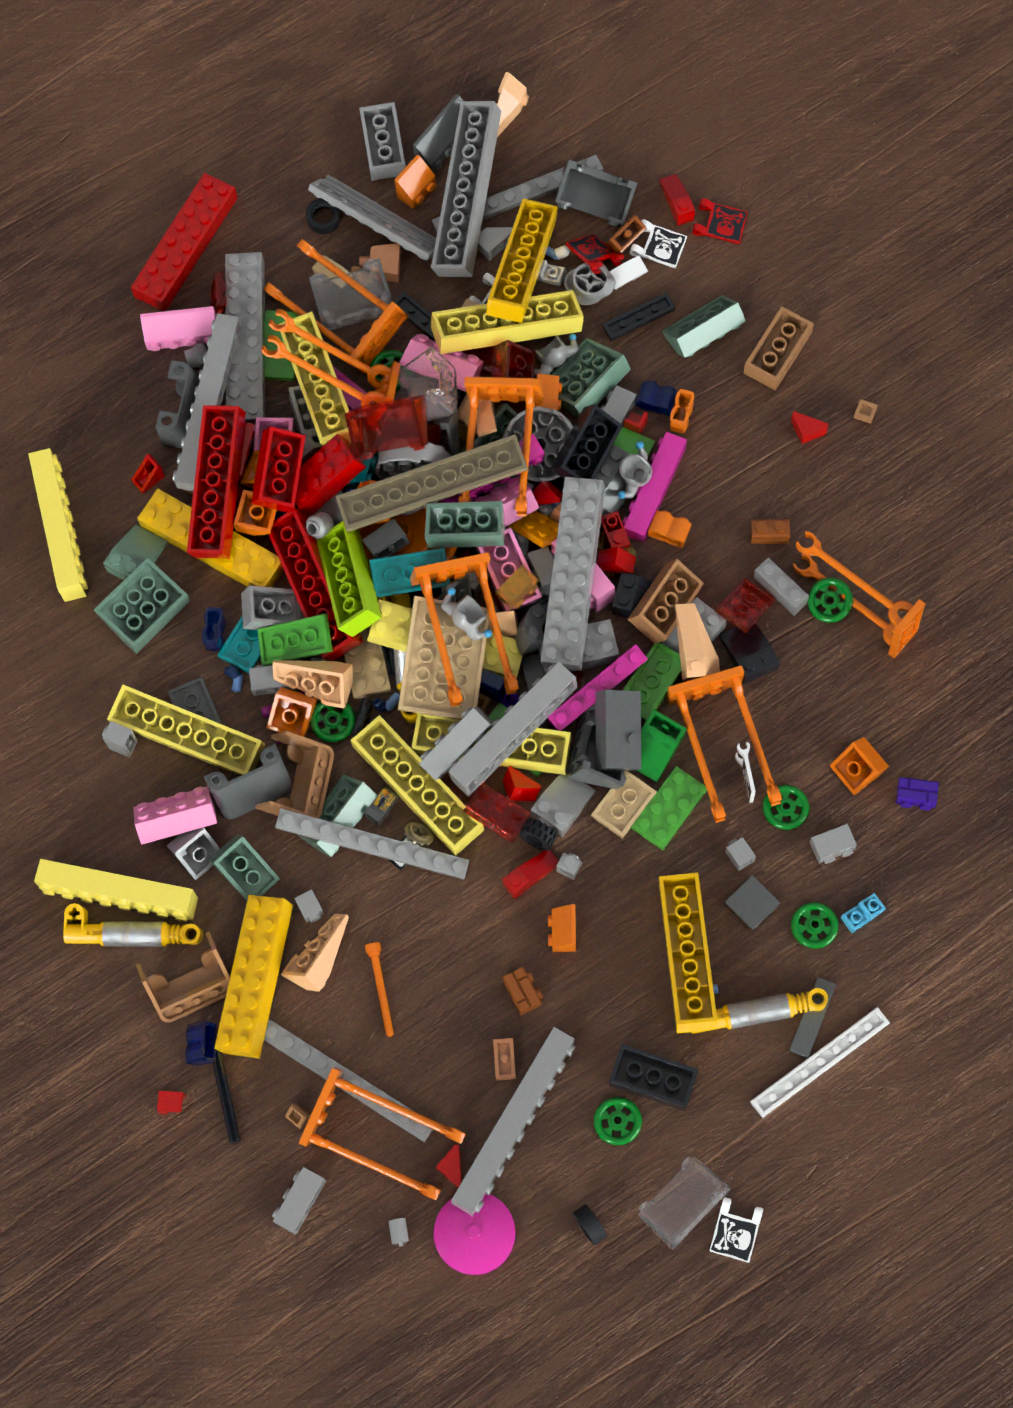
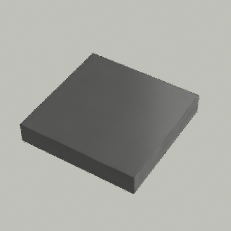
(752, 903)

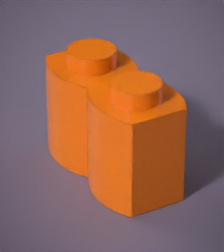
(682, 410)
(669, 528)

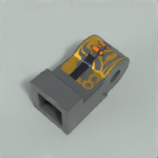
(381, 806)

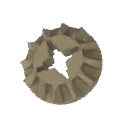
(418, 834)

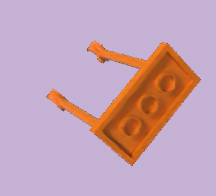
(381, 329)
(384, 388)
(508, 390)
(458, 569)
(901, 628)
(713, 685)
(319, 1115)

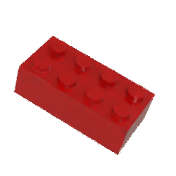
(278, 469)
(326, 474)

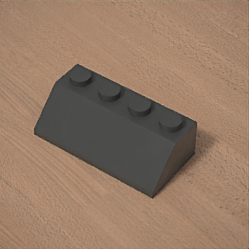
(438, 138)
(612, 480)

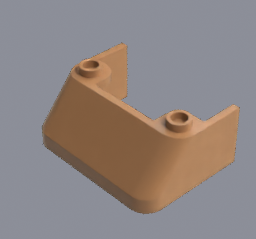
(310, 779)
(191, 990)

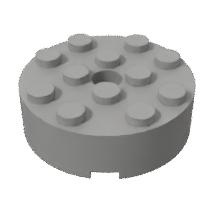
(551, 430)
(405, 459)

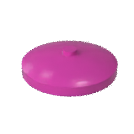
(475, 1242)

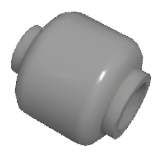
(319, 525)

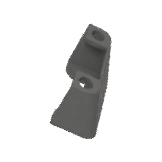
(187, 380)

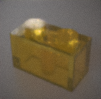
(517, 587)

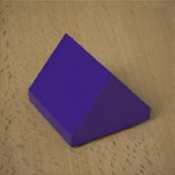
(511, 699)

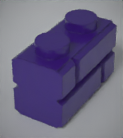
(917, 793)

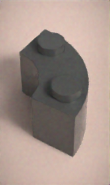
(529, 630)

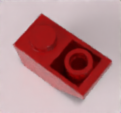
(614, 531)

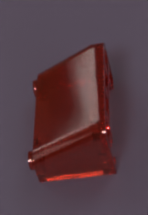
(388, 426)

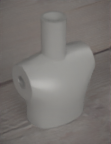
(195, 355)

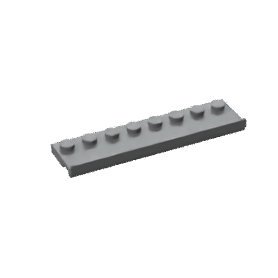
(374, 216)

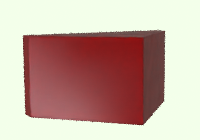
(808, 427)
(147, 474)
(547, 493)
(616, 560)
(520, 786)
(451, 1166)

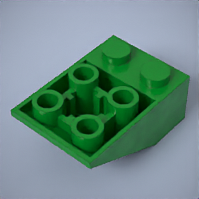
(659, 743)

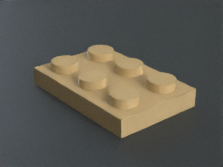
(623, 805)

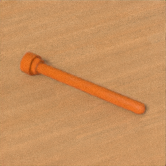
(373, 951)

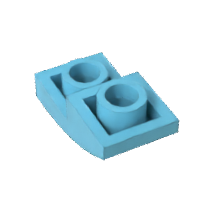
(863, 913)

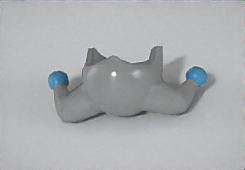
(555, 354)
(635, 472)
(466, 615)

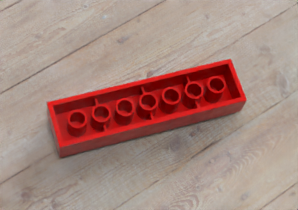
(184, 242)
(216, 482)
(305, 573)

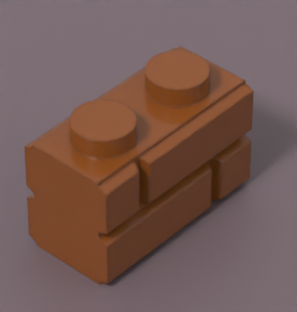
(626, 234)
(770, 531)
(522, 991)

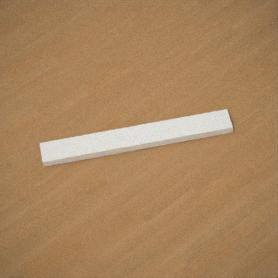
(819, 1062)

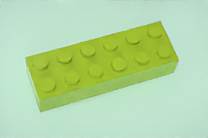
(348, 580)

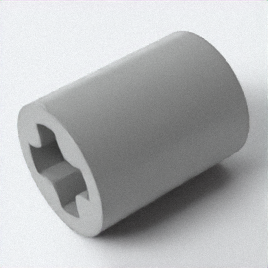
(398, 1231)

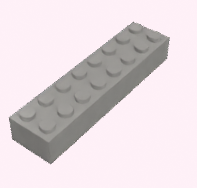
(513, 728)

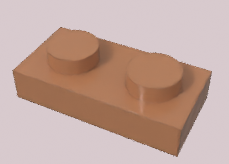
(504, 1059)

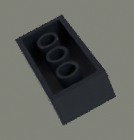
(587, 444)
(653, 1077)

